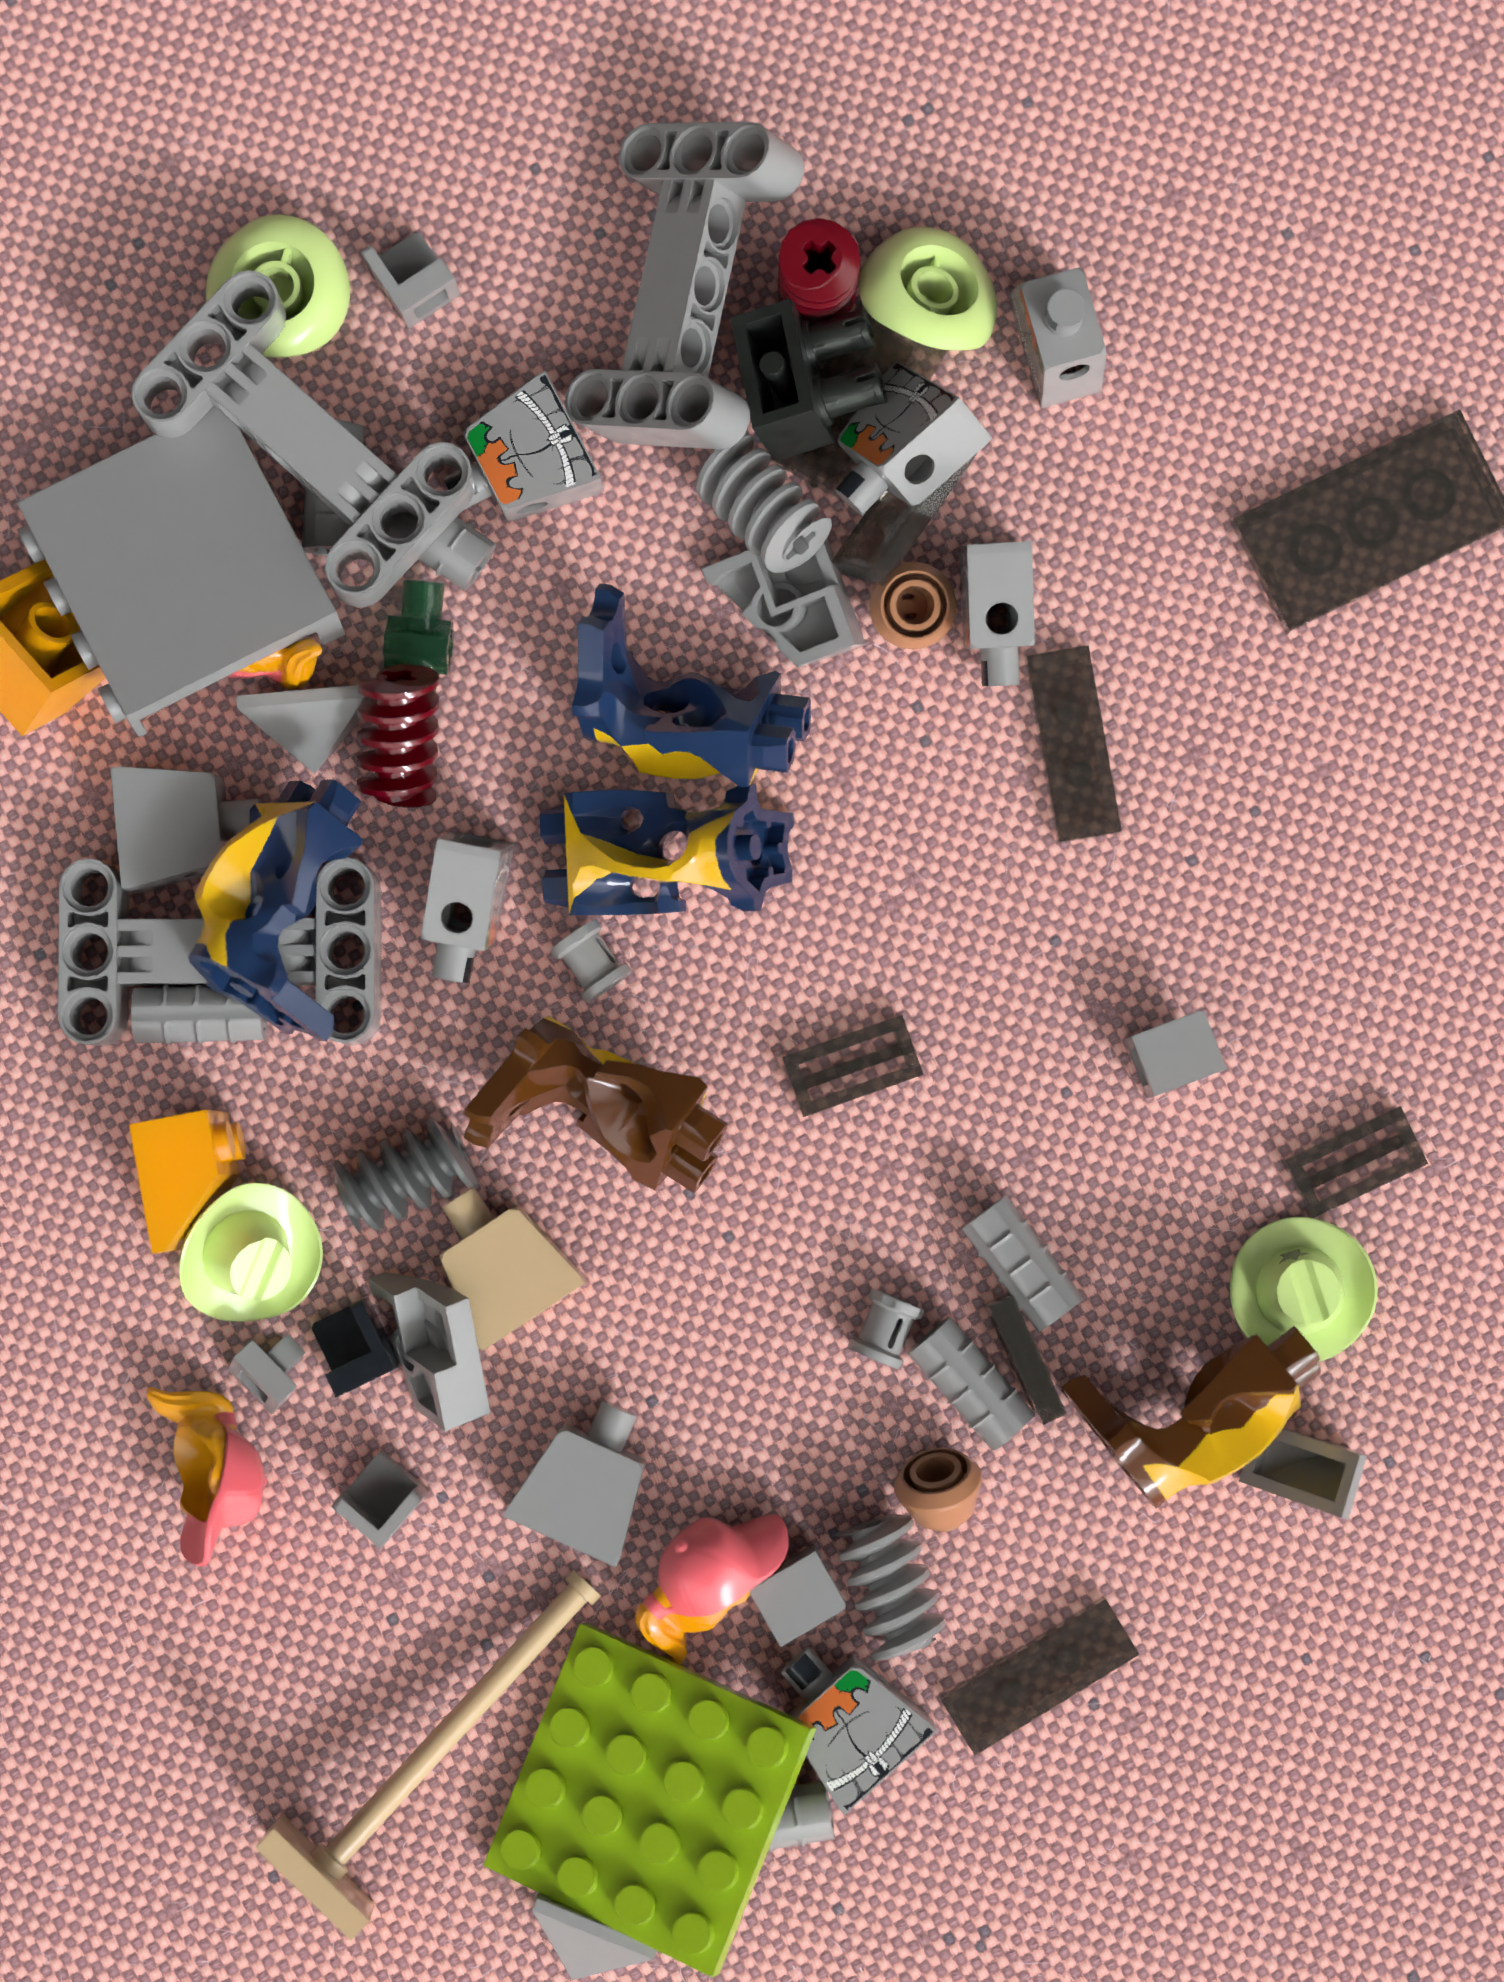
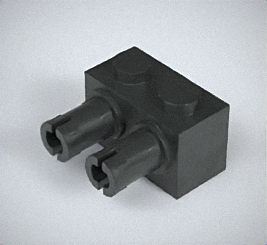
(783, 380)

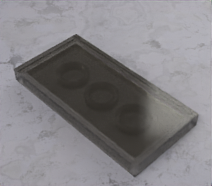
(1372, 521)

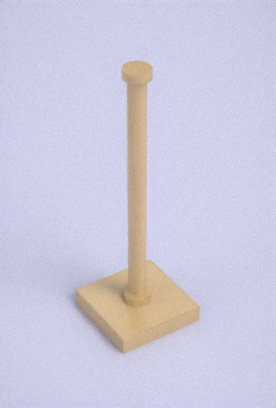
(321, 1869)

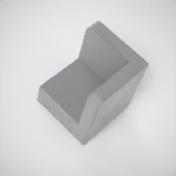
(412, 278)
(1175, 1054)
(380, 1499)
(798, 1596)

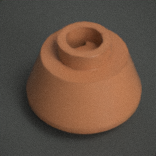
(931, 603)
(939, 1488)

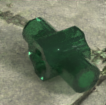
(419, 632)

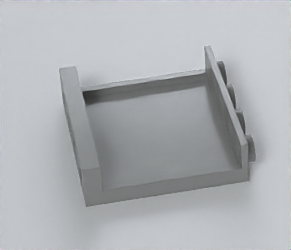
(175, 566)

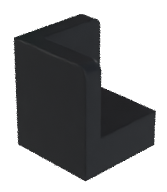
(354, 1346)

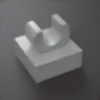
(266, 1373)

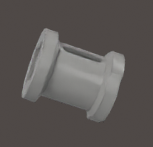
(591, 961)
(885, 1329)

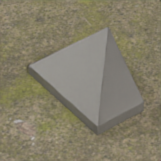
(306, 721)
(1308, 1472)
(584, 1943)

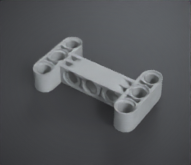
(702, 186)
(302, 436)
(158, 951)

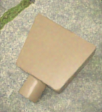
(504, 1267)

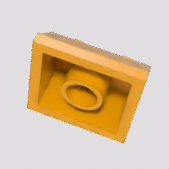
(38, 659)
(182, 1169)

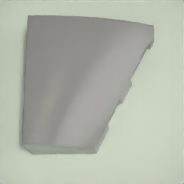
(799, 609)
(435, 1348)

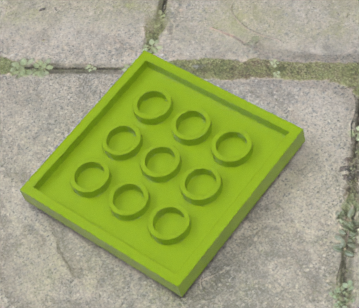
(650, 1798)

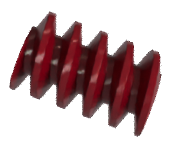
(819, 269)
(401, 735)

